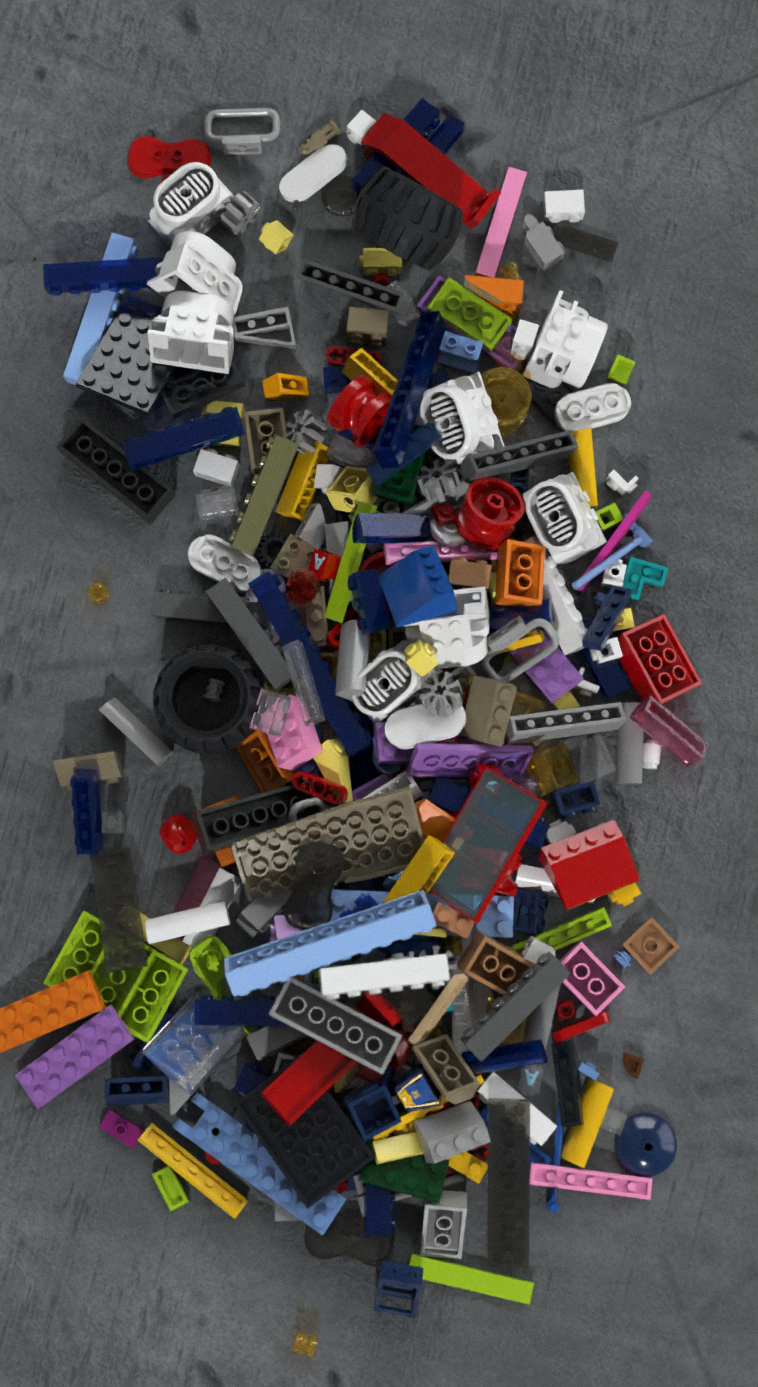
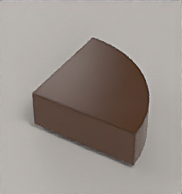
(632, 1064)

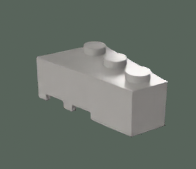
(265, 328)
(260, 912)

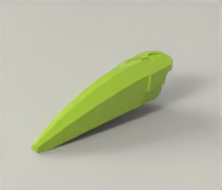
(209, 965)

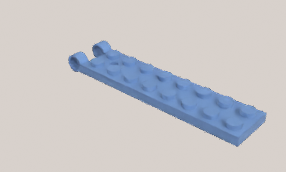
(246, 1156)

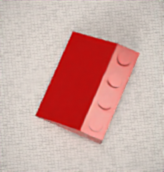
(657, 661)
(589, 864)

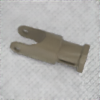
(319, 137)

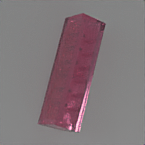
(669, 731)
(197, 885)

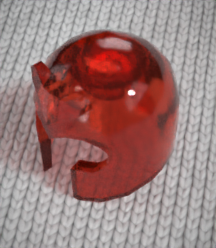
(303, 585)
(402, 1050)

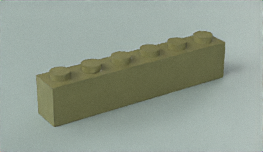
(263, 494)

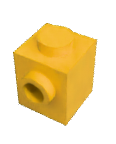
(625, 895)

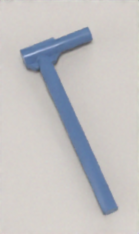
(639, 537)

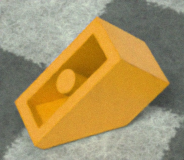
(285, 387)

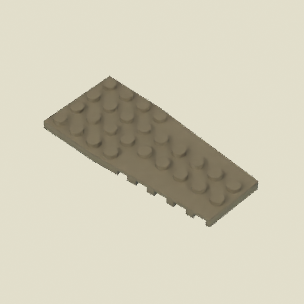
(372, 833)

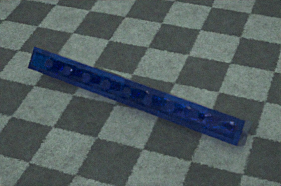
(409, 390)
(288, 627)

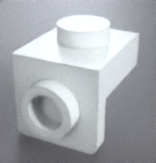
(617, 483)
(585, 687)

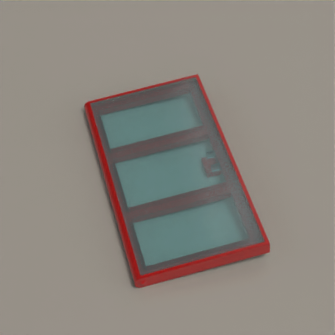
(486, 842)

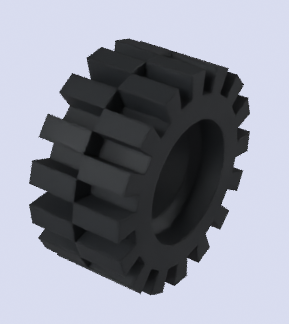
(264, 546)

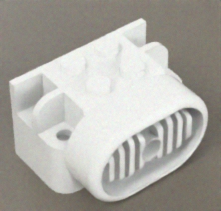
(196, 213)
(198, 266)
(193, 332)
(565, 345)
(462, 418)
(577, 526)
(460, 636)
(404, 681)

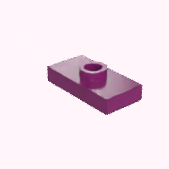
(121, 1128)

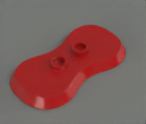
(152, 157)

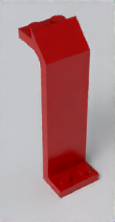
(428, 167)
(321, 1066)

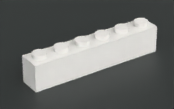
(567, 619)
(384, 975)

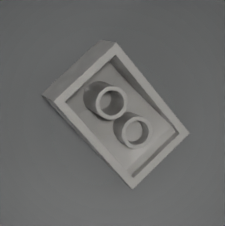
(444, 1225)

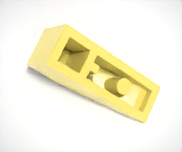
(335, 765)

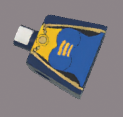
(416, 1090)

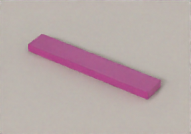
(619, 534)

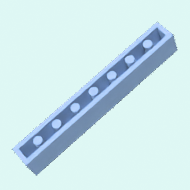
(98, 312)

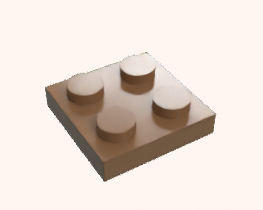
(650, 945)

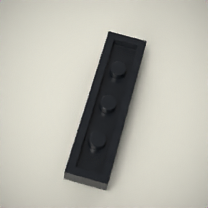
(567, 1084)

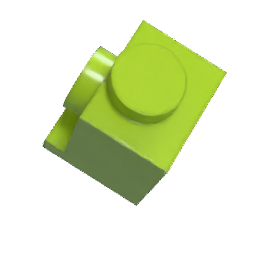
(612, 514)

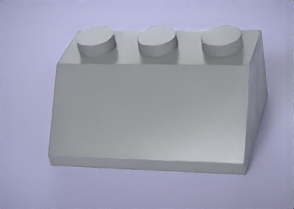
(451, 1132)

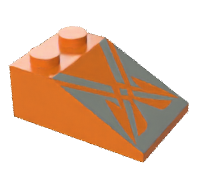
(499, 292)

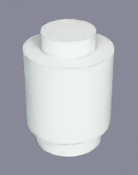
(651, 754)

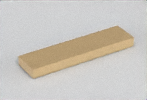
(438, 1008)

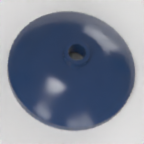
(638, 1131)

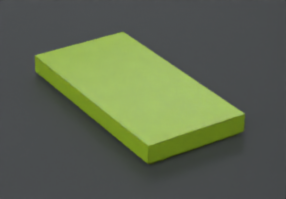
(470, 314)

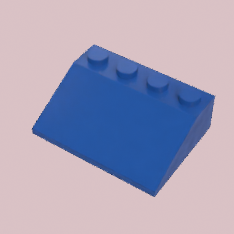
(418, 588)

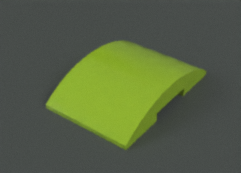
(136, 994)

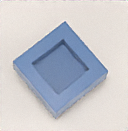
(588, 1069)

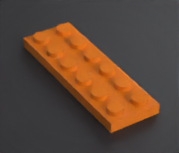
(49, 1010)

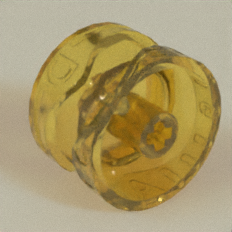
(509, 398)

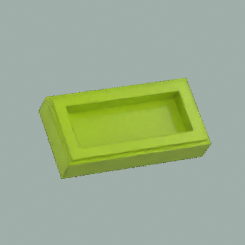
(170, 1187)

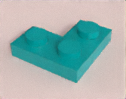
(642, 572)

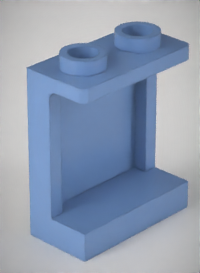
(460, 353)

